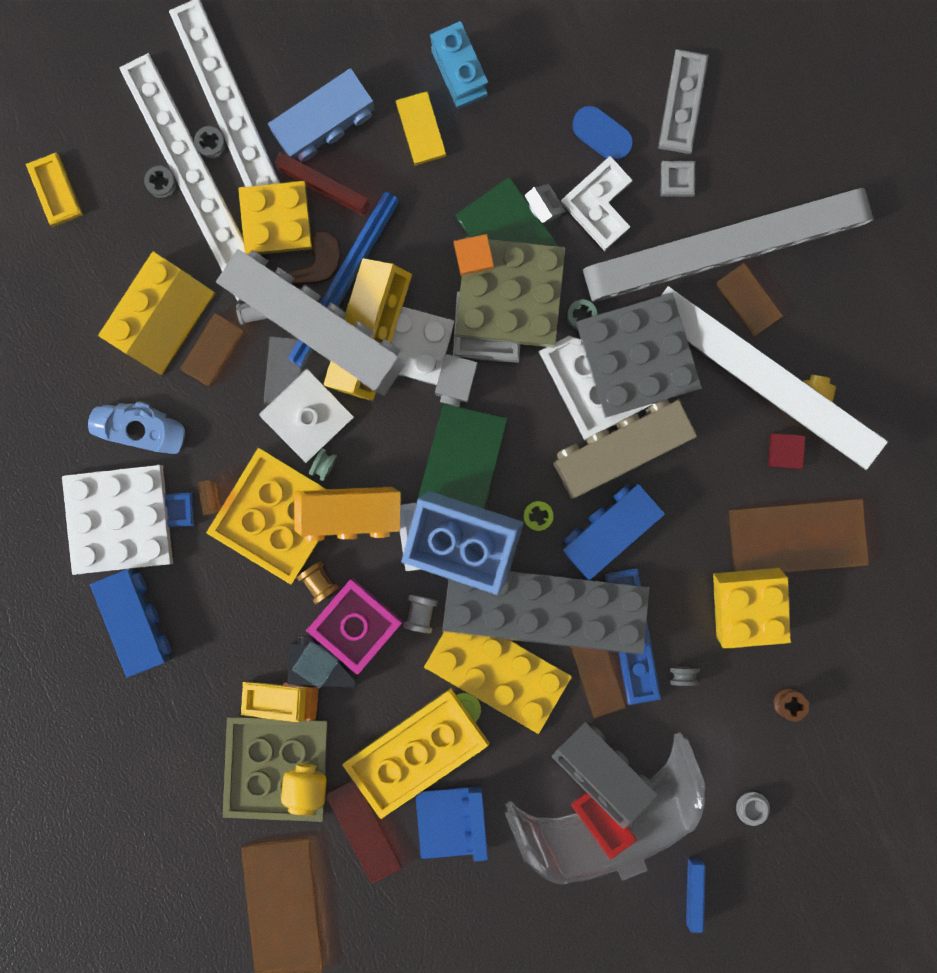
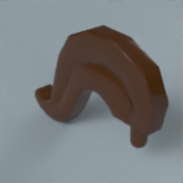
(326, 260)

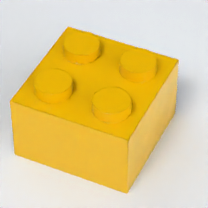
(752, 608)

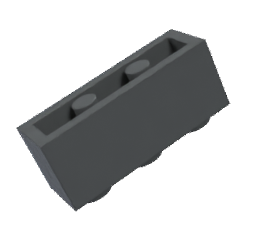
(605, 775)

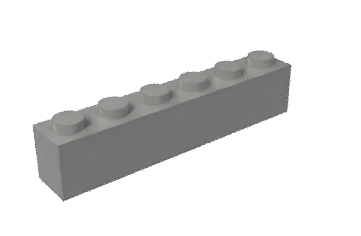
(311, 322)

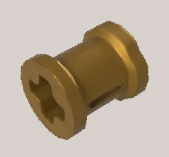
(317, 582)

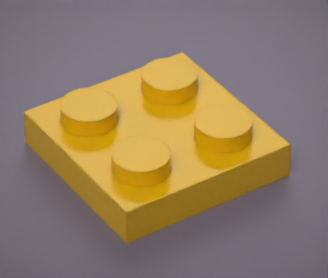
(275, 218)

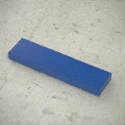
(637, 670)

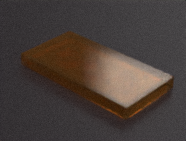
(799, 536)
(282, 907)

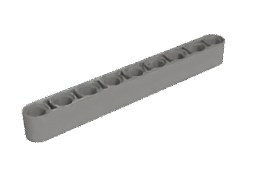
(728, 244)

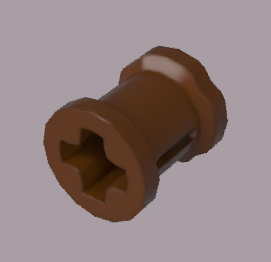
(796, 713)

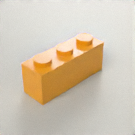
(347, 512)

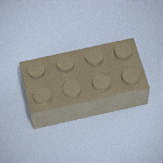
(624, 449)

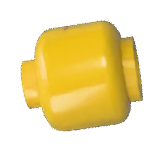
(303, 789)

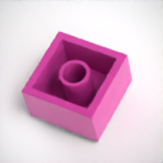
(354, 626)

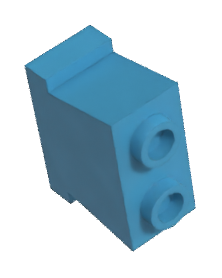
(459, 65)

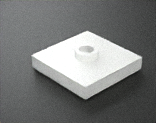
(306, 415)

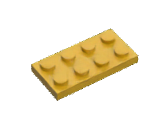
(500, 676)
(416, 753)

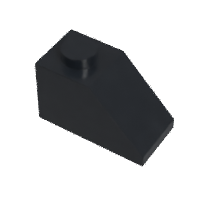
(339, 677)

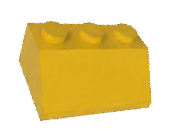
(156, 313)

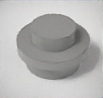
(752, 808)

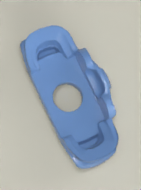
(160, 435)

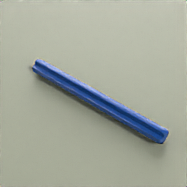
(351, 266)

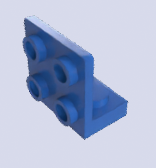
(451, 823)

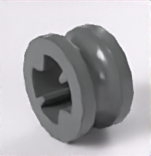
(207, 152)
(168, 175)
(685, 676)

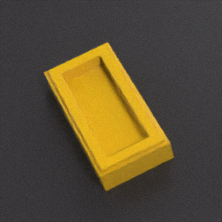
(421, 128)
(54, 189)
(273, 701)

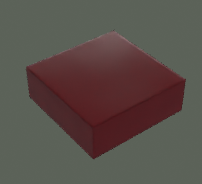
(786, 451)

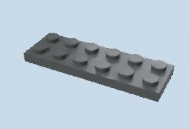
(552, 612)

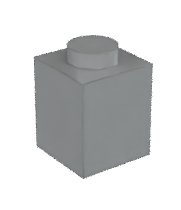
(455, 380)

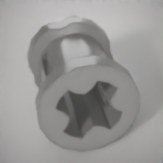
(420, 614)

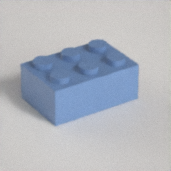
(462, 542)

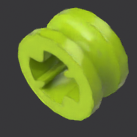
(534, 525)

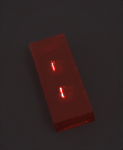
(322, 184)
(363, 831)

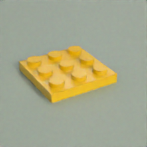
(261, 518)

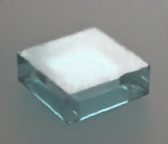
(315, 664)

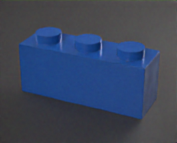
(611, 530)
(131, 621)

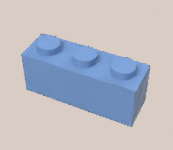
(322, 116)

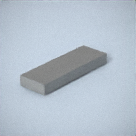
(683, 101)

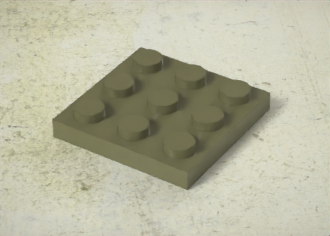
(516, 298)
(259, 756)

